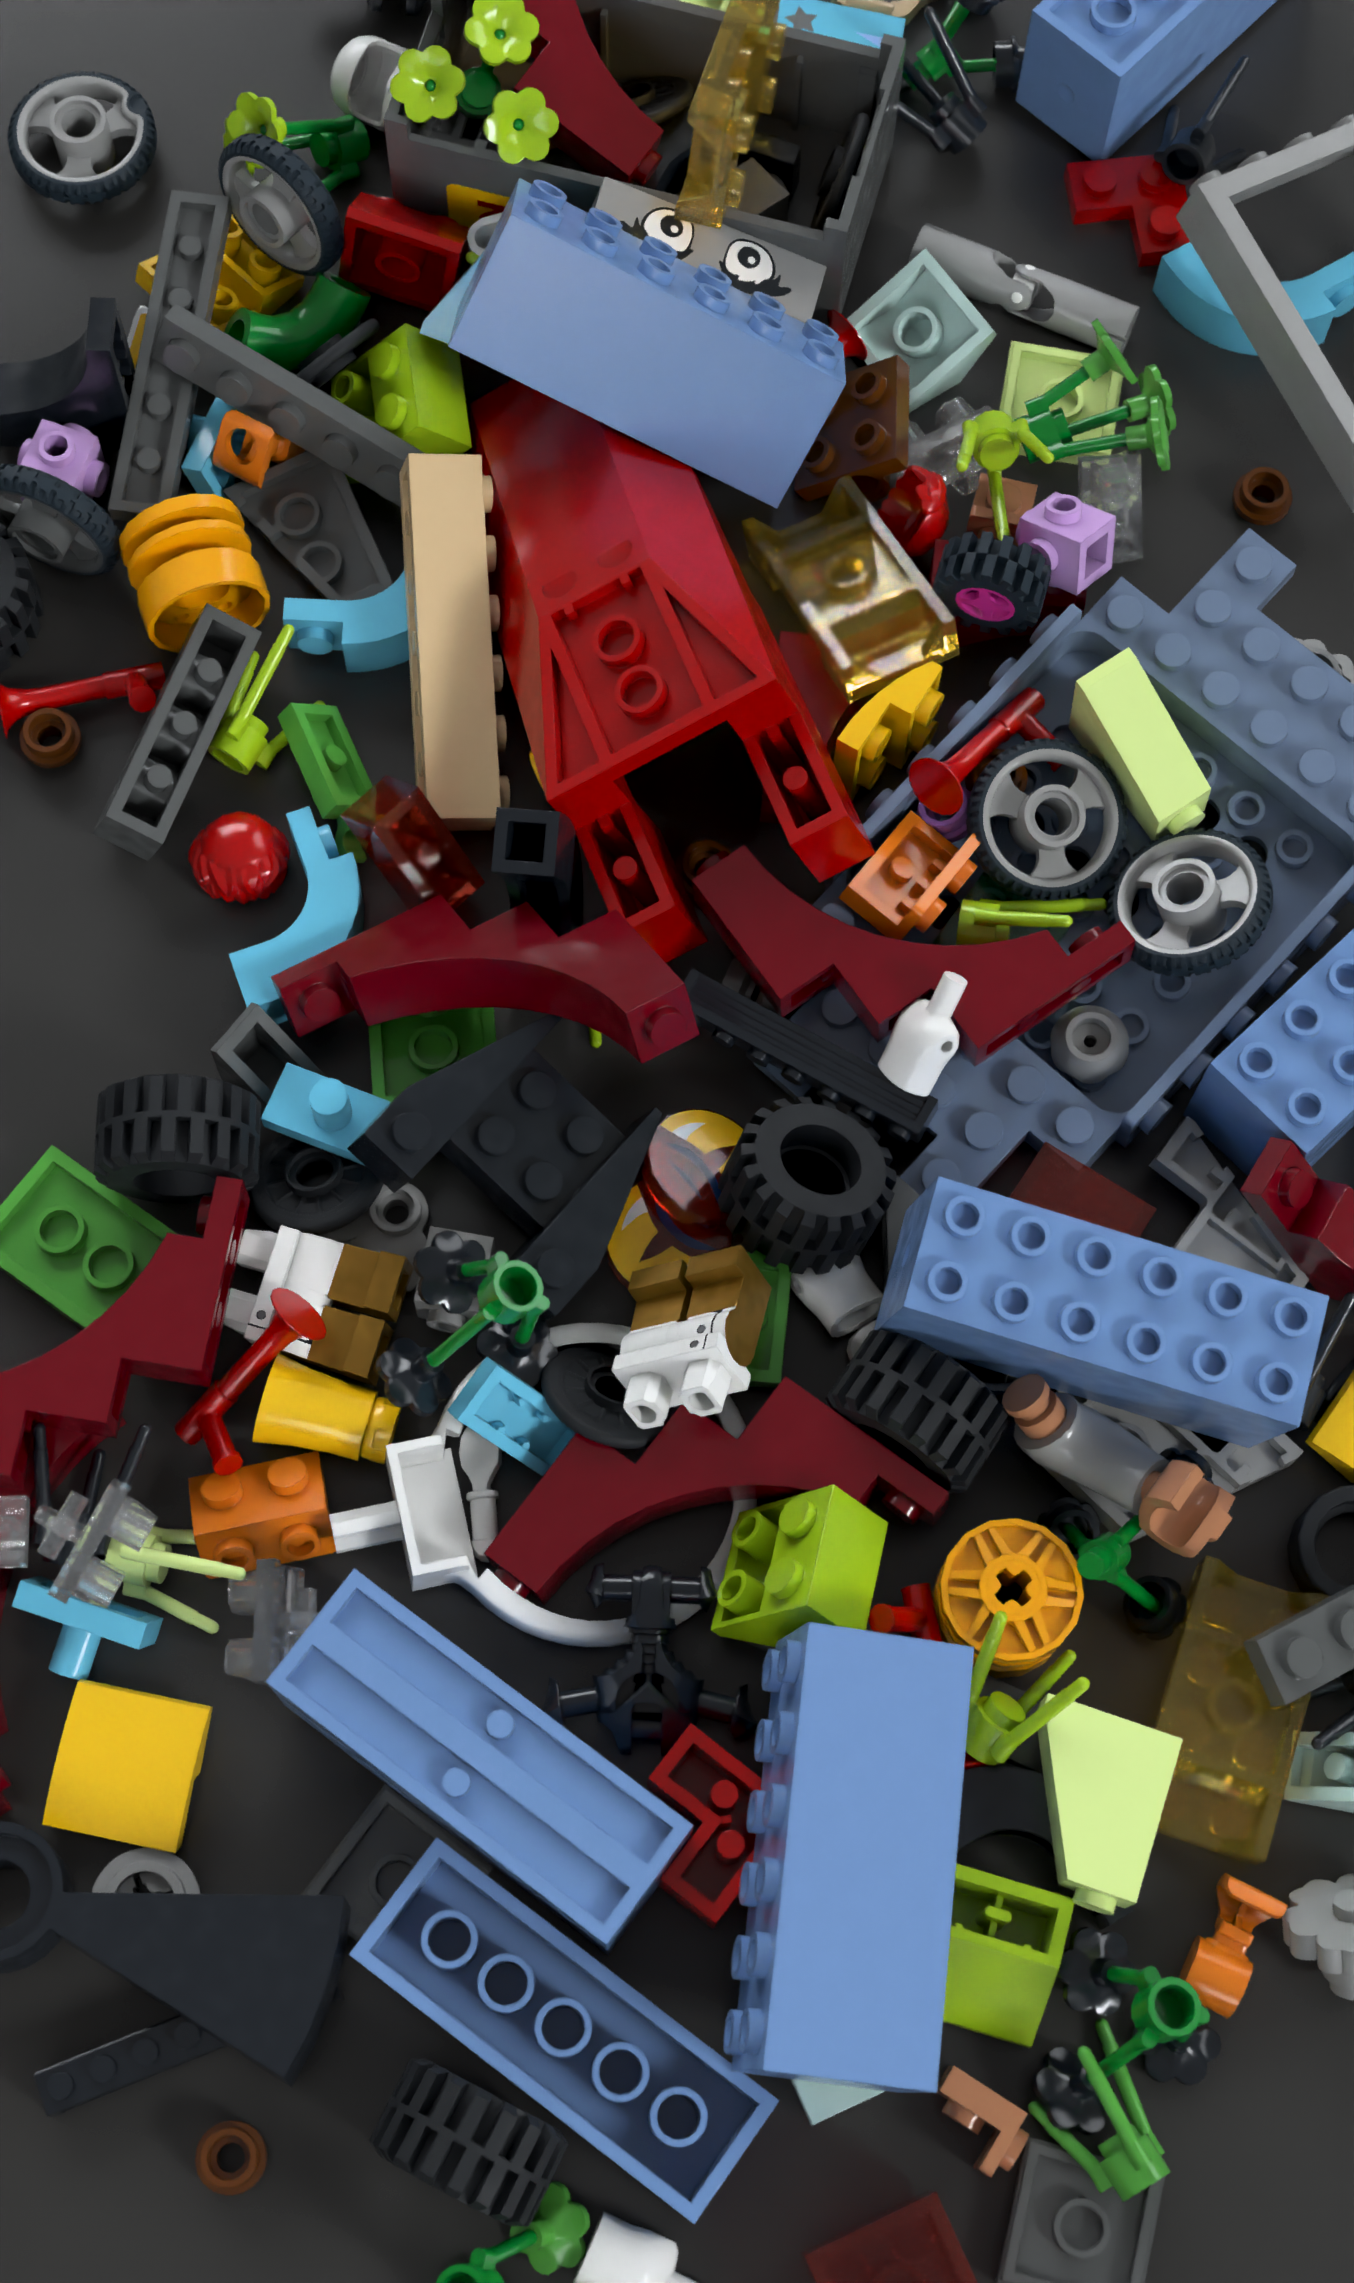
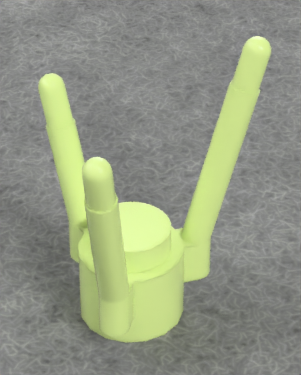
(152, 1565)

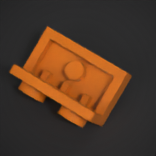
(907, 875)
(263, 1512)

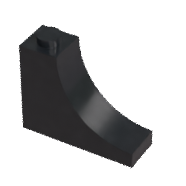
(78, 385)

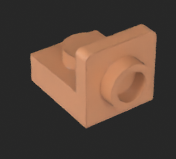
(1018, 499)
(975, 2105)

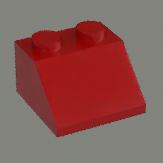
(402, 251)

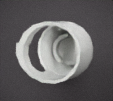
(363, 78)

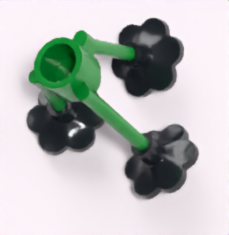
(507, 1294)
(1167, 2020)

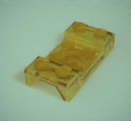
(728, 108)
(854, 592)
(1233, 1740)

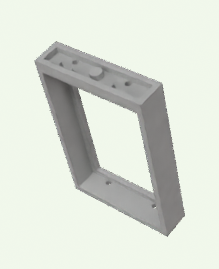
(1260, 299)

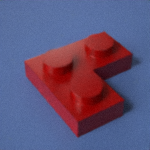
(1129, 190)

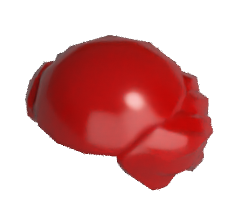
(916, 510)
(239, 858)

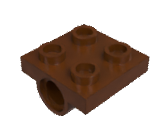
(862, 434)

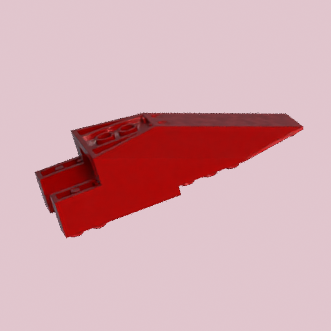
(633, 639)

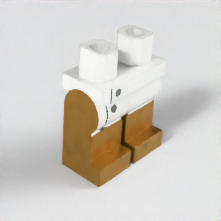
(324, 1275)
(691, 1334)

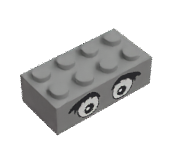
(742, 257)

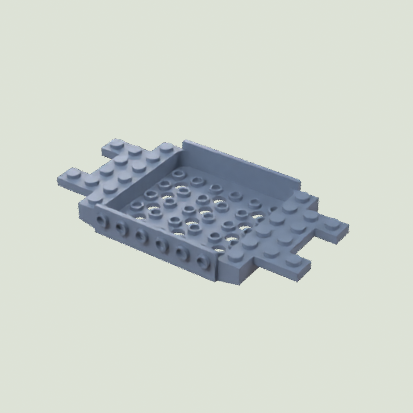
(1279, 760)

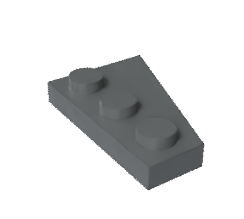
(316, 526)

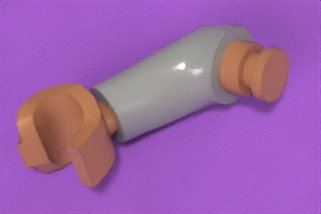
(1090, 1449)

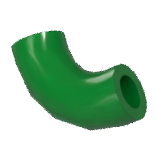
(289, 337)

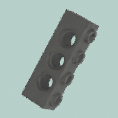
(177, 733)

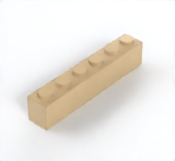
(452, 638)

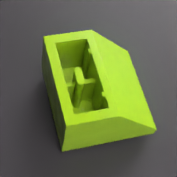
(411, 390)
(800, 1564)
(1003, 1954)

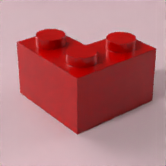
(714, 1796)

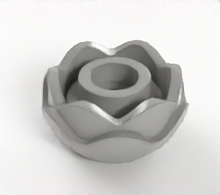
(1083, 1062)

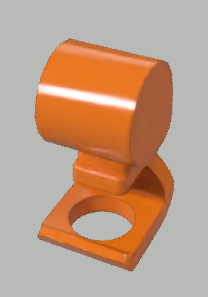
(258, 448)
(1219, 1963)

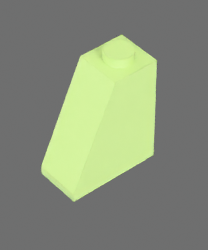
(1133, 734)
(1103, 1801)

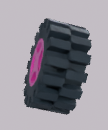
(992, 582)

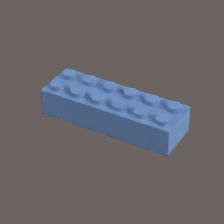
(565, 2029)

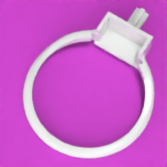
(435, 1534)

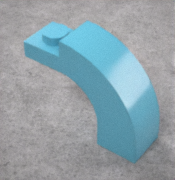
(1198, 305)
(367, 630)
(329, 915)

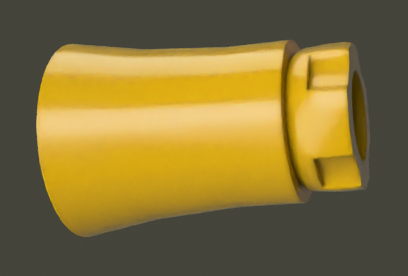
(323, 1413)

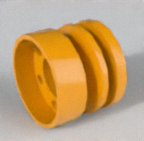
(188, 556)
(1006, 1554)

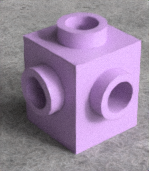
(68, 454)
(1071, 538)

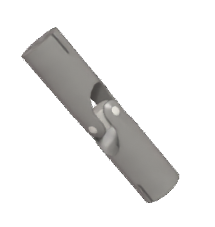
(997, 279)

